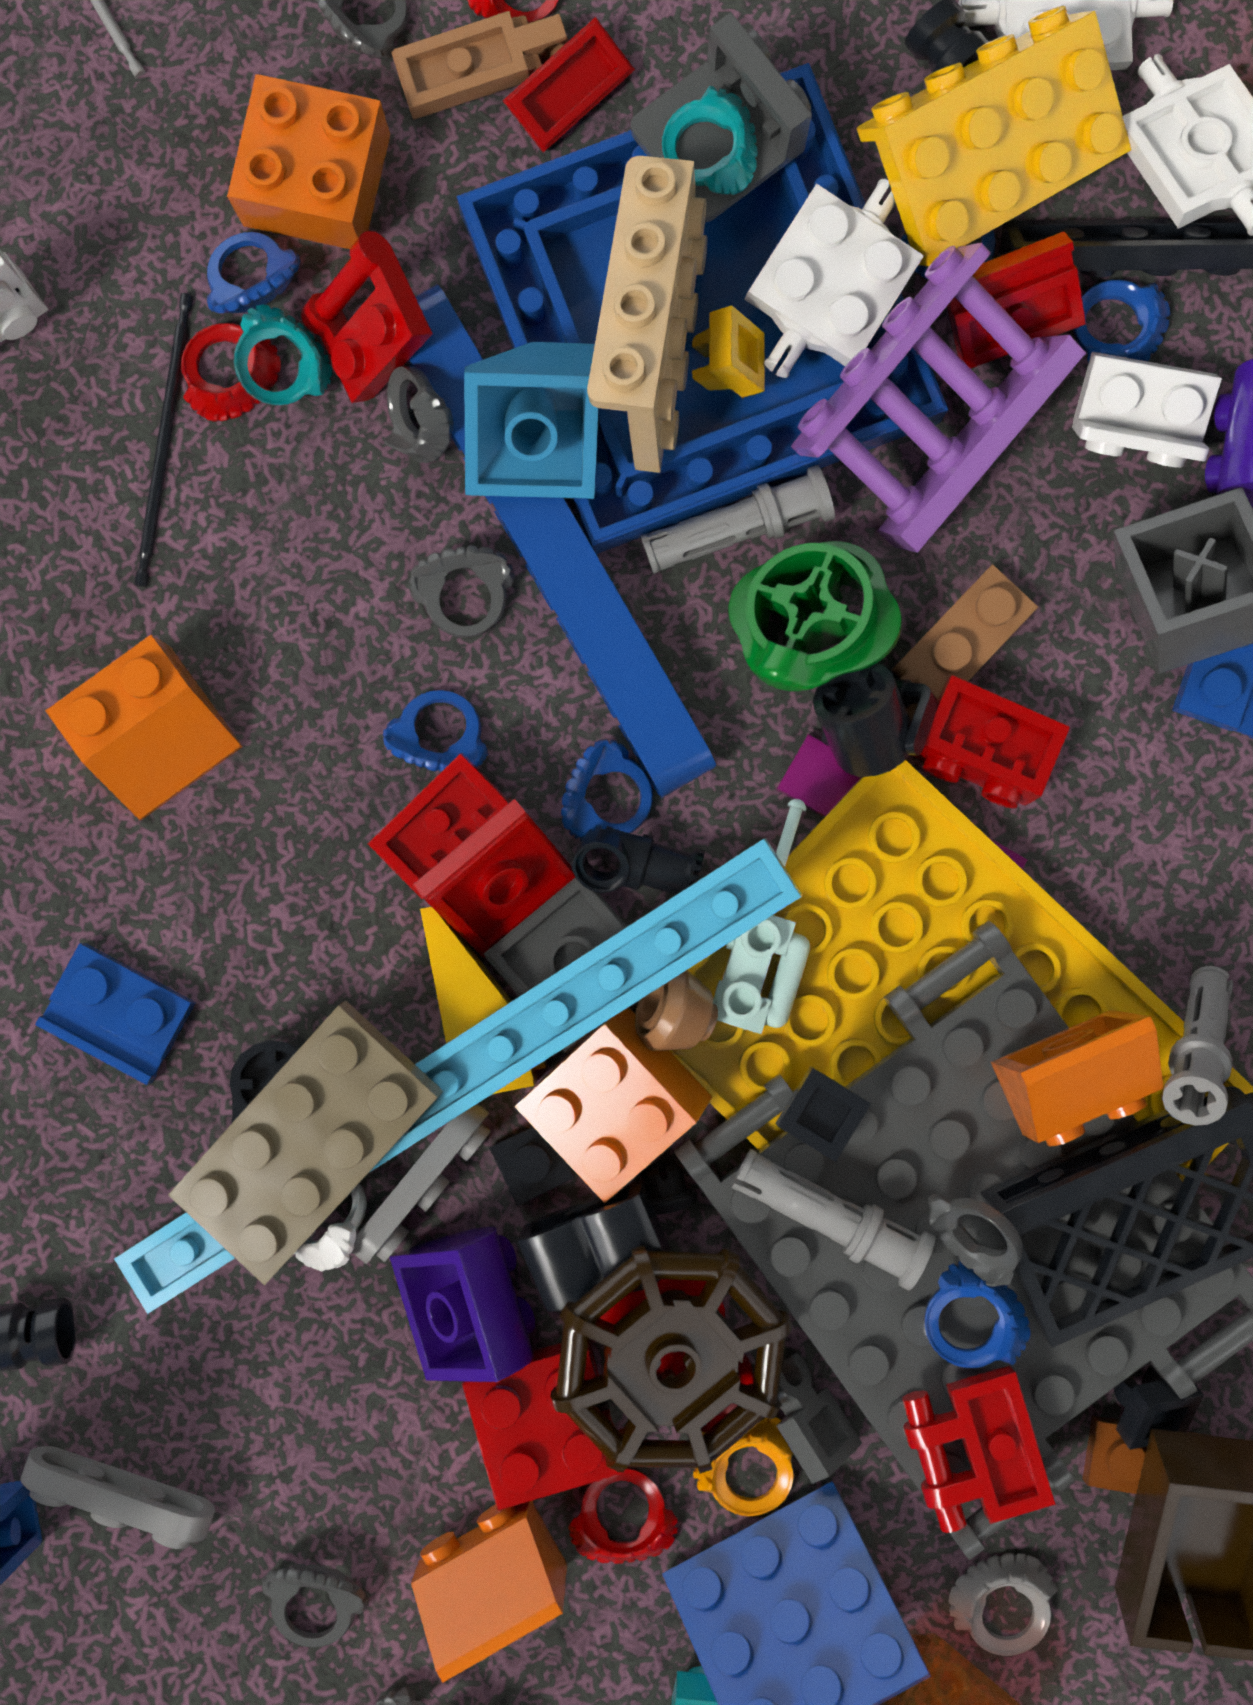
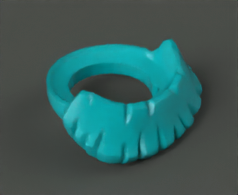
(734, 170)
(313, 366)

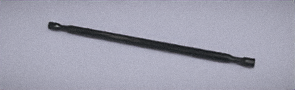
(163, 441)

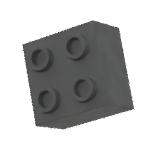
(1190, 579)

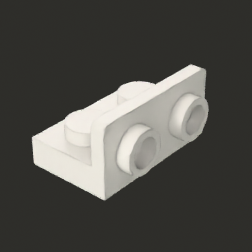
(1145, 409)

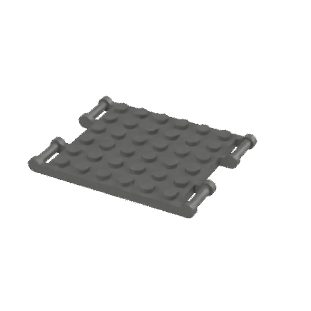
(950, 1132)

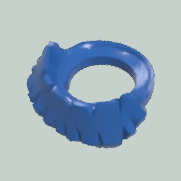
(231, 298)
(1150, 314)
(404, 743)
(602, 759)
(1009, 1330)

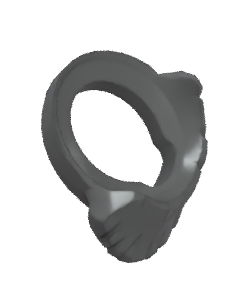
(370, 40)
(431, 413)
(430, 576)
(988, 1263)
(343, 1593)

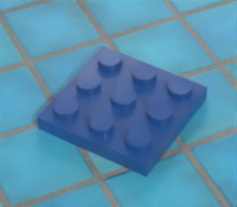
(796, 1612)

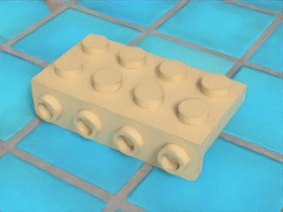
(650, 303)

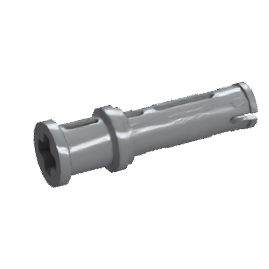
(766, 512)
(1200, 1058)
(860, 1230)

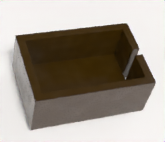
(1192, 1539)

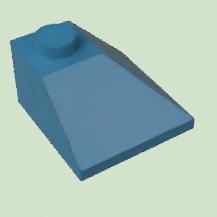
(531, 423)

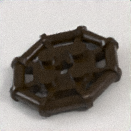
(662, 1326)

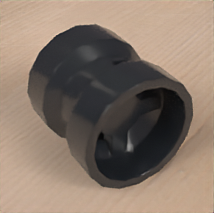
(943, 37)
(36, 1334)

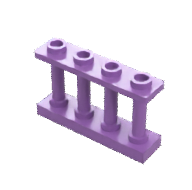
(995, 412)

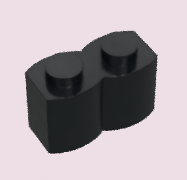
(587, 1242)

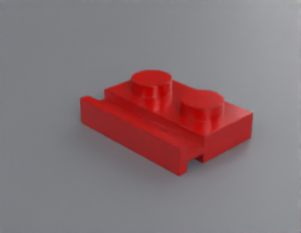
(1034, 287)

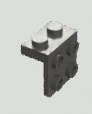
(741, 66)

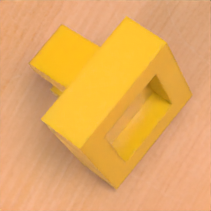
(734, 353)

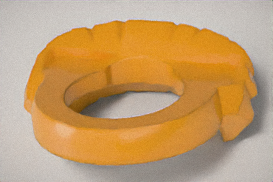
(767, 1440)

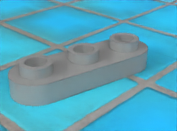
(420, 1185)
(117, 1496)

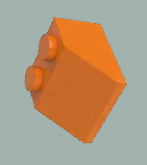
(144, 727)
(1081, 1075)
(488, 1586)

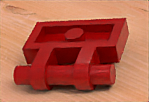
(998, 1444)

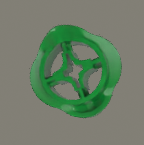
(774, 591)

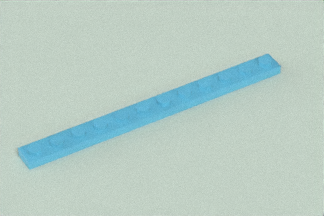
(528, 1032)

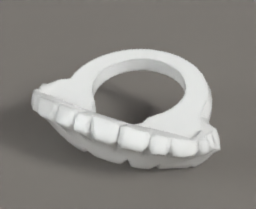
(338, 1242)

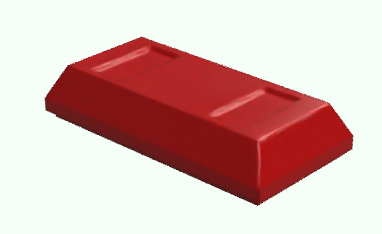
(568, 85)

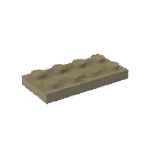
(305, 1142)

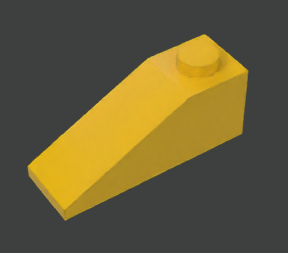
(464, 986)

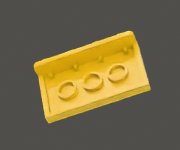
(999, 131)

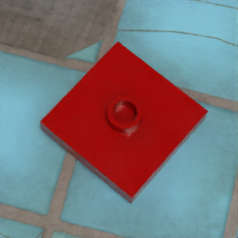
(496, 878)

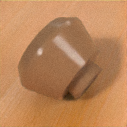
(676, 1014)

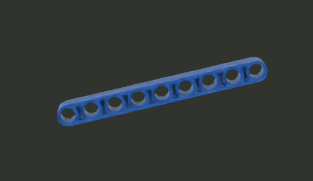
(576, 586)

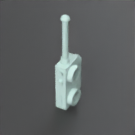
(750, 956)

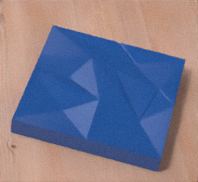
(546, 262)

